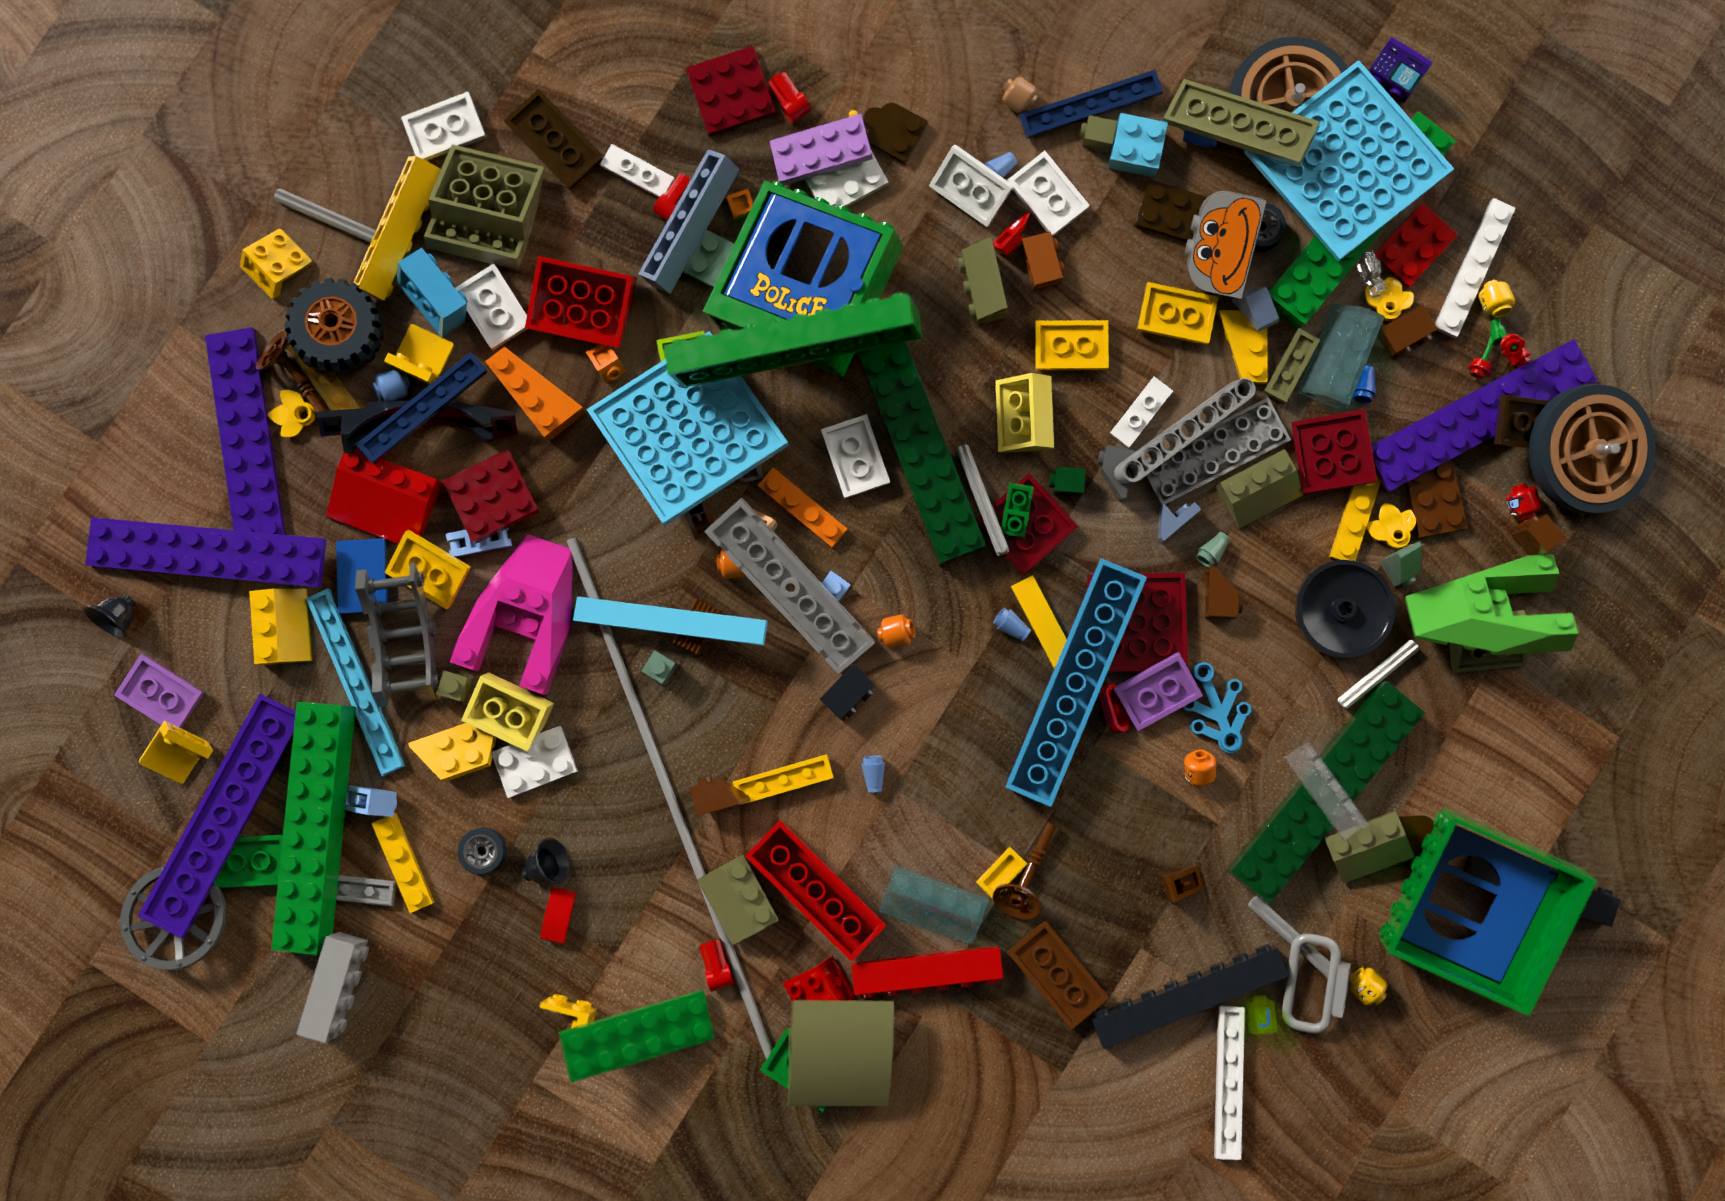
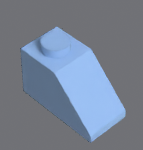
(371, 801)

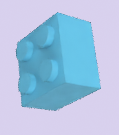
(1137, 145)

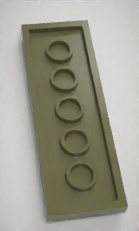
(1241, 122)

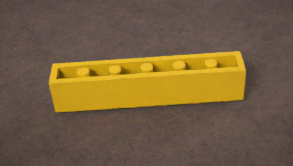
(397, 228)

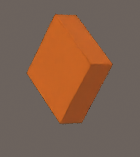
(740, 204)

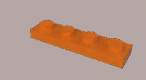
(802, 507)

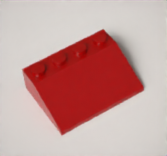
(580, 302)
(381, 497)

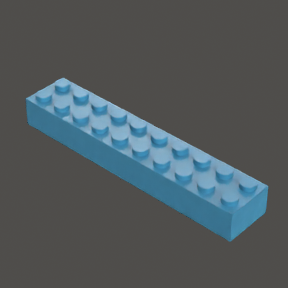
(1076, 682)

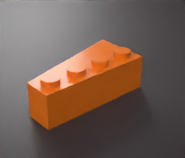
(540, 399)

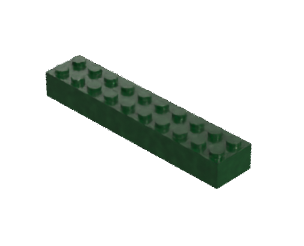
(921, 452)
(1298, 822)

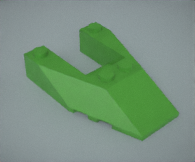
(1479, 614)

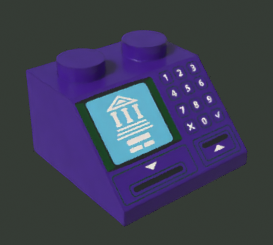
(1399, 69)

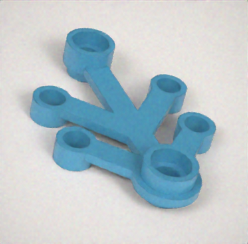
(1218, 711)

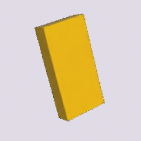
(1001, 871)

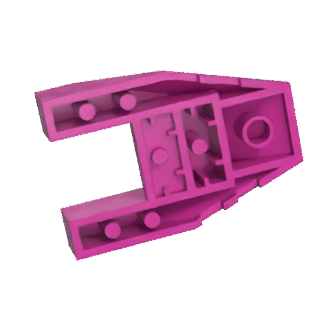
(528, 598)

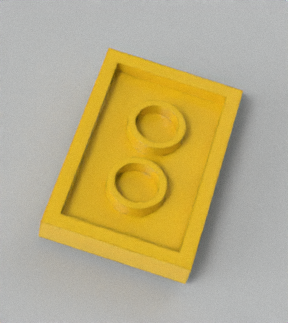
(1177, 313)
(1071, 345)
(441, 570)

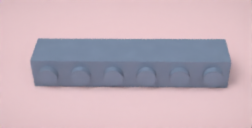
(689, 221)

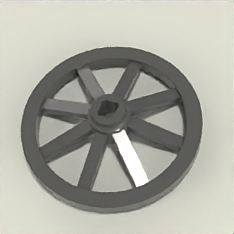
(146, 957)

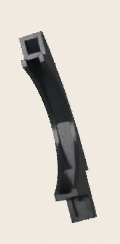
(358, 423)

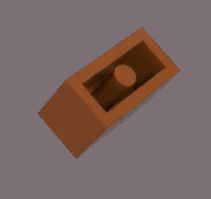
(1042, 260)

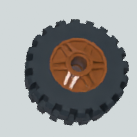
(334, 327)

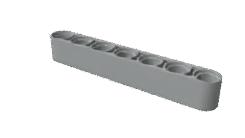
(1195, 428)

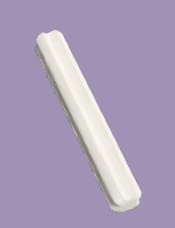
(1378, 674)

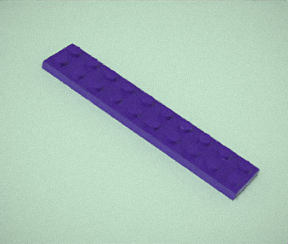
(1475, 416)
(245, 432)
(206, 552)
(220, 817)

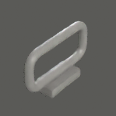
(1336, 984)

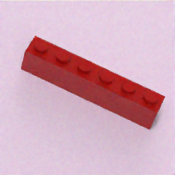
(927, 970)

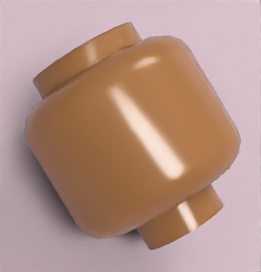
(1019, 94)

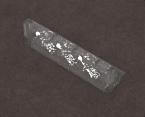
(1325, 790)

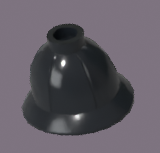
(112, 615)
(547, 863)

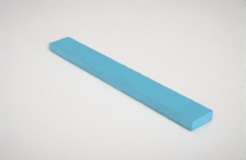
(670, 621)
(355, 682)

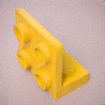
(273, 261)
(421, 355)
(174, 752)
(581, 1009)

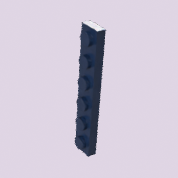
(1090, 103)
(422, 408)

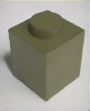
(1098, 133)
(454, 686)

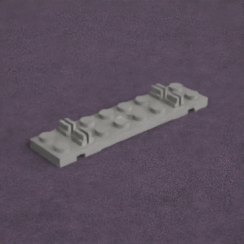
(771, 567)

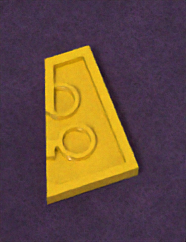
(1247, 346)

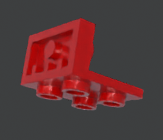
(820, 983)

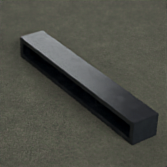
(1188, 996)

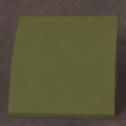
(484, 207)
(840, 1053)

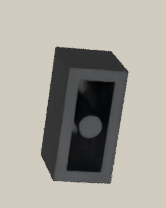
(848, 692)

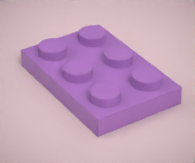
(1158, 691)
(159, 692)

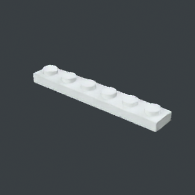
(1474, 268)
(1229, 1082)

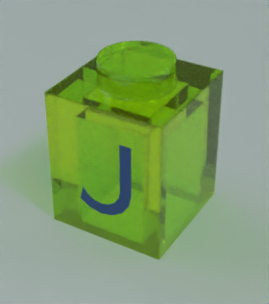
(1261, 1015)

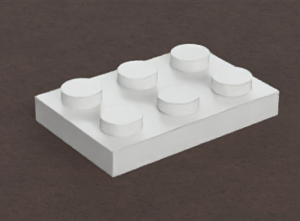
(443, 125)
(849, 183)
(971, 185)
(1048, 193)
(493, 307)
(855, 456)
(543, 763)

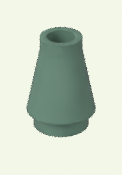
(1213, 550)

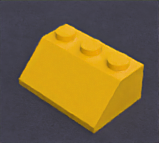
(280, 626)

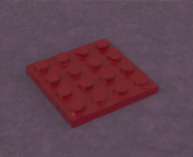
(1155, 626)

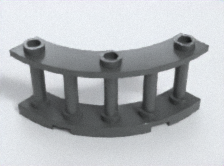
(378, 636)

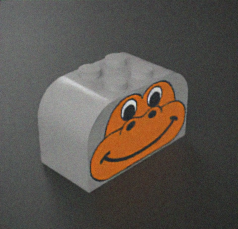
(1224, 242)

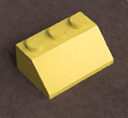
(1024, 413)
(507, 711)

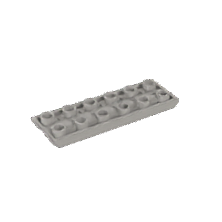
(1219, 451)

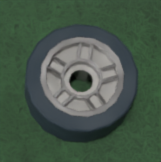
(1275, 226)
(471, 858)

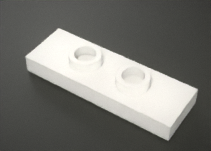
(637, 171)
(1141, 412)

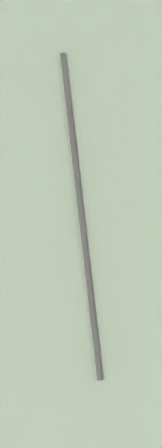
(671, 799)

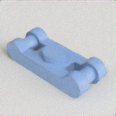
(483, 546)

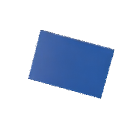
(359, 555)

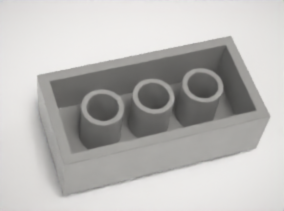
(333, 987)

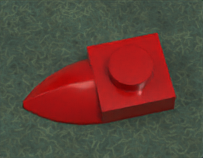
(1011, 236)

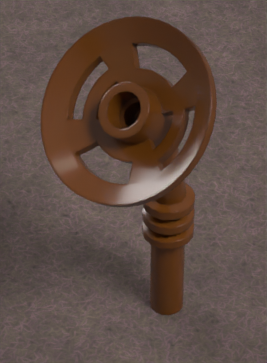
(276, 353)
(1020, 891)

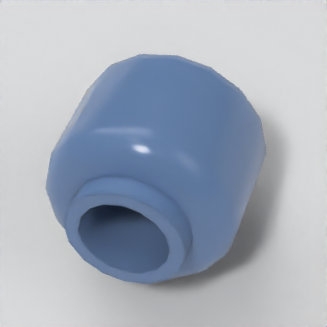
(391, 385)

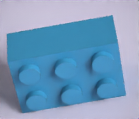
(432, 292)

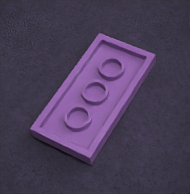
(821, 149)

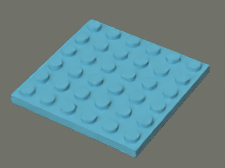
(1360, 165)
(685, 440)

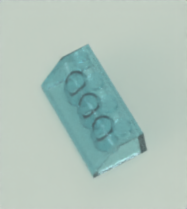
(1341, 355)
(934, 904)

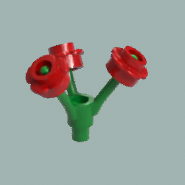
(1511, 346)

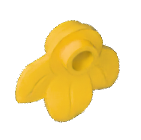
(1391, 297)
(290, 413)
(1392, 522)

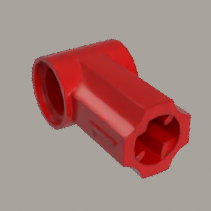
(792, 102)
(667, 202)
(717, 971)

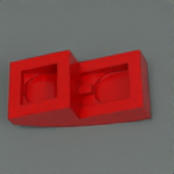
(558, 915)

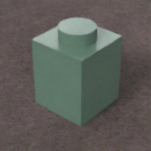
(659, 667)

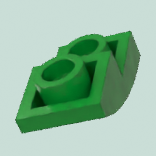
(1017, 510)

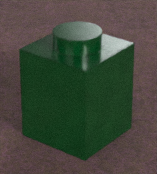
(1068, 481)

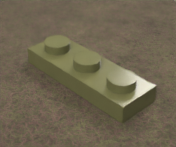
(1291, 366)

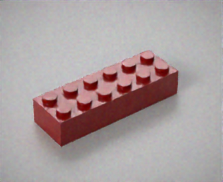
(816, 890)

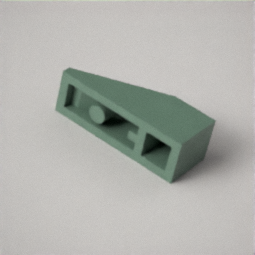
(1403, 564)

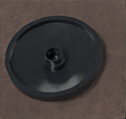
(1345, 609)

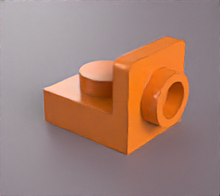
(606, 362)

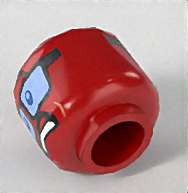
(1523, 502)

